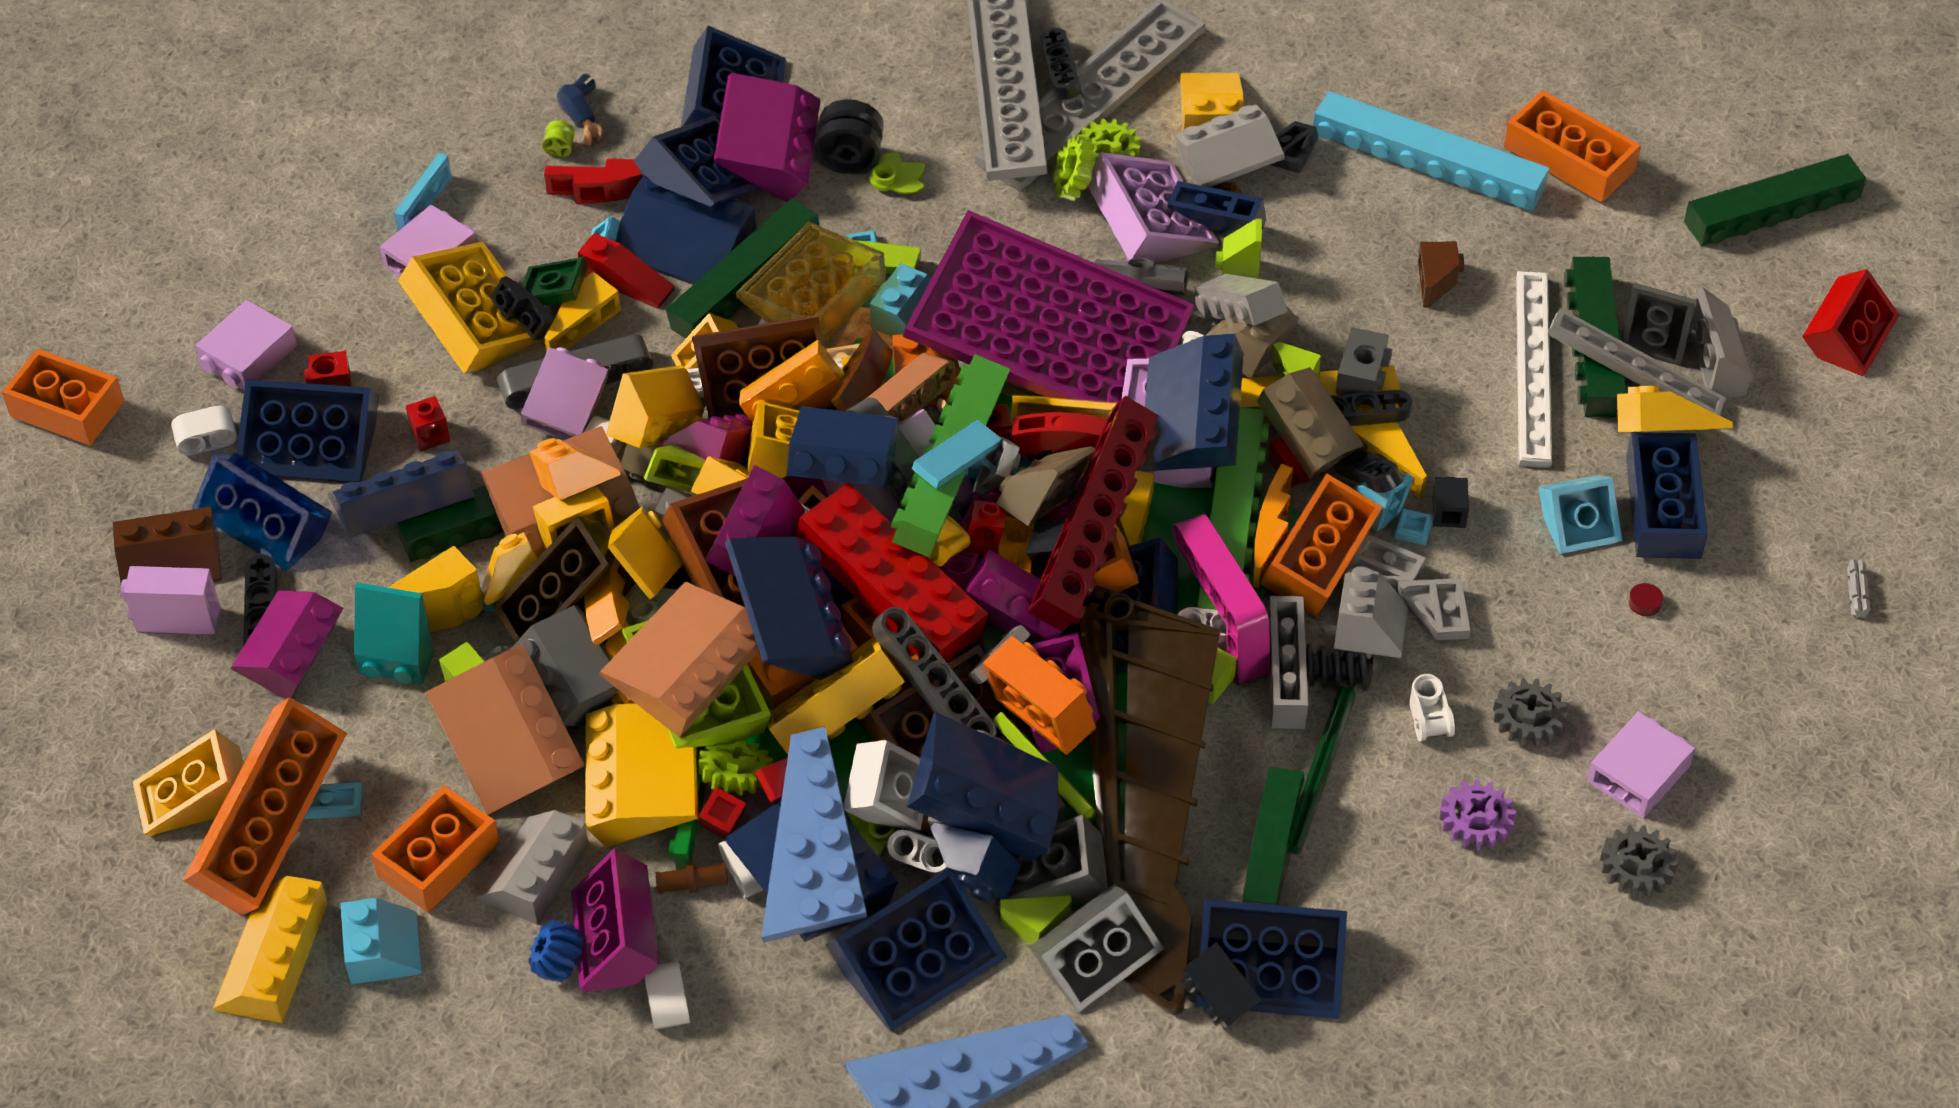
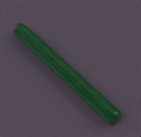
(1321, 765)

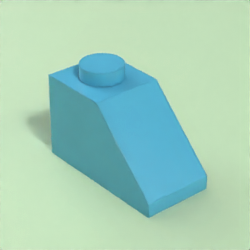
(1391, 501)

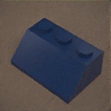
(843, 446)

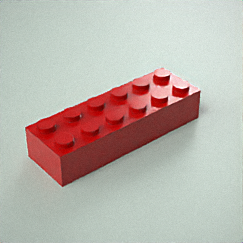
(884, 575)

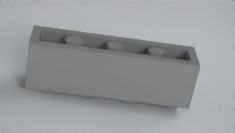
(1240, 299)
(1287, 663)

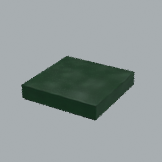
(556, 280)

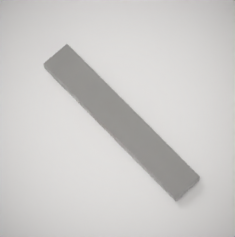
(1630, 361)

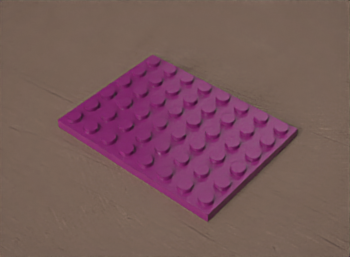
(1042, 313)

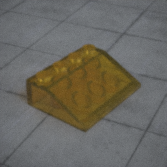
(815, 276)

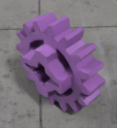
(1477, 815)

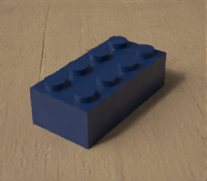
(1666, 495)

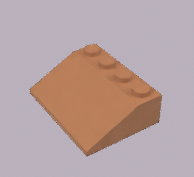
(516, 489)
(684, 656)
(504, 729)

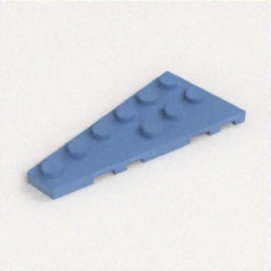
(813, 859)
(967, 1068)

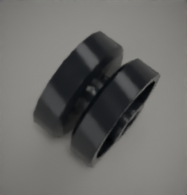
(849, 137)

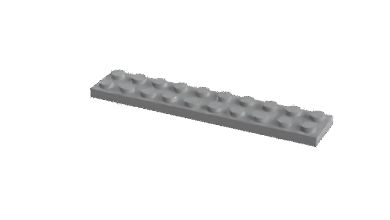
(1113, 77)
(1006, 89)

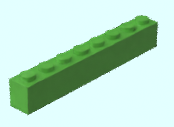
(1235, 490)
(928, 507)

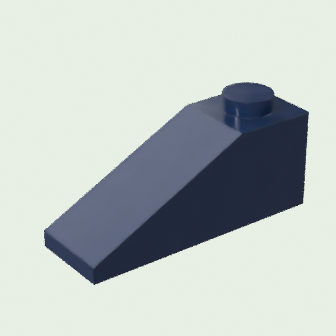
(1216, 208)

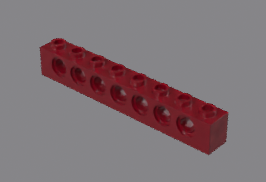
(1093, 515)

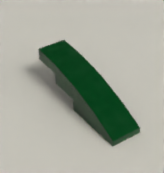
(1273, 836)

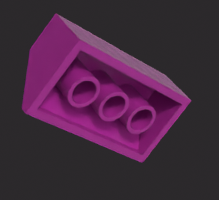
(616, 923)

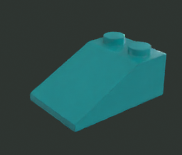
(391, 634)

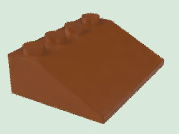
(693, 529)

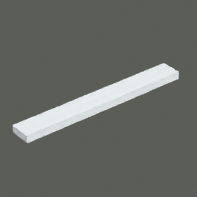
(1533, 370)

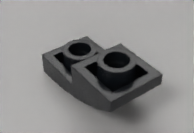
(519, 303)

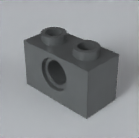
(1363, 362)

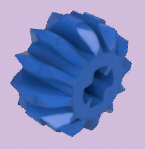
(556, 951)

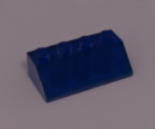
(261, 509)

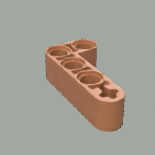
(915, 385)

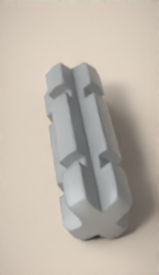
(1858, 588)

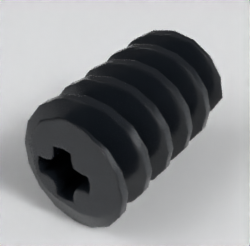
(1338, 667)

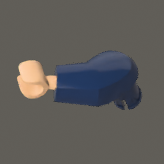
(574, 104)

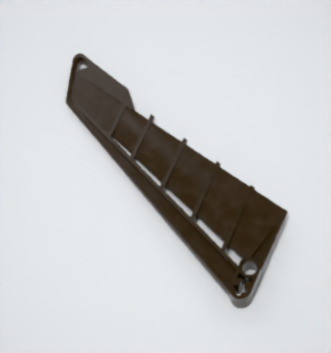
(1165, 717)

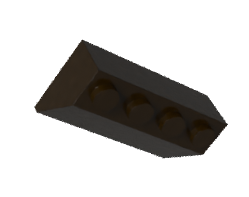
(557, 576)

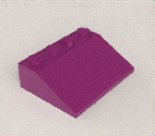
(768, 134)

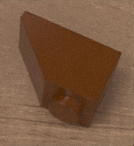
(1438, 269)

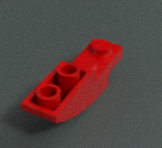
(594, 184)
(1053, 431)

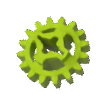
(1112, 138)
(1074, 168)
(733, 766)

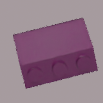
(718, 438)
(761, 510)
(1006, 596)
(287, 640)
(1069, 656)

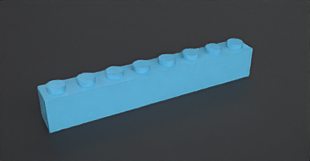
(1431, 150)

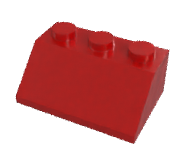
(1851, 323)

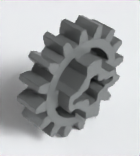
(1530, 712)
(1638, 861)

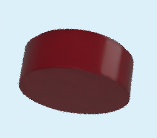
(1645, 599)

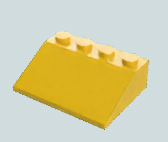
(454, 298)
(635, 776)

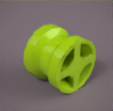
(558, 139)

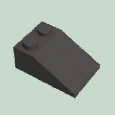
(1659, 323)
(1069, 867)

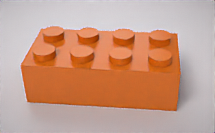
(1572, 145)
(1321, 544)

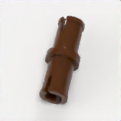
(691, 878)

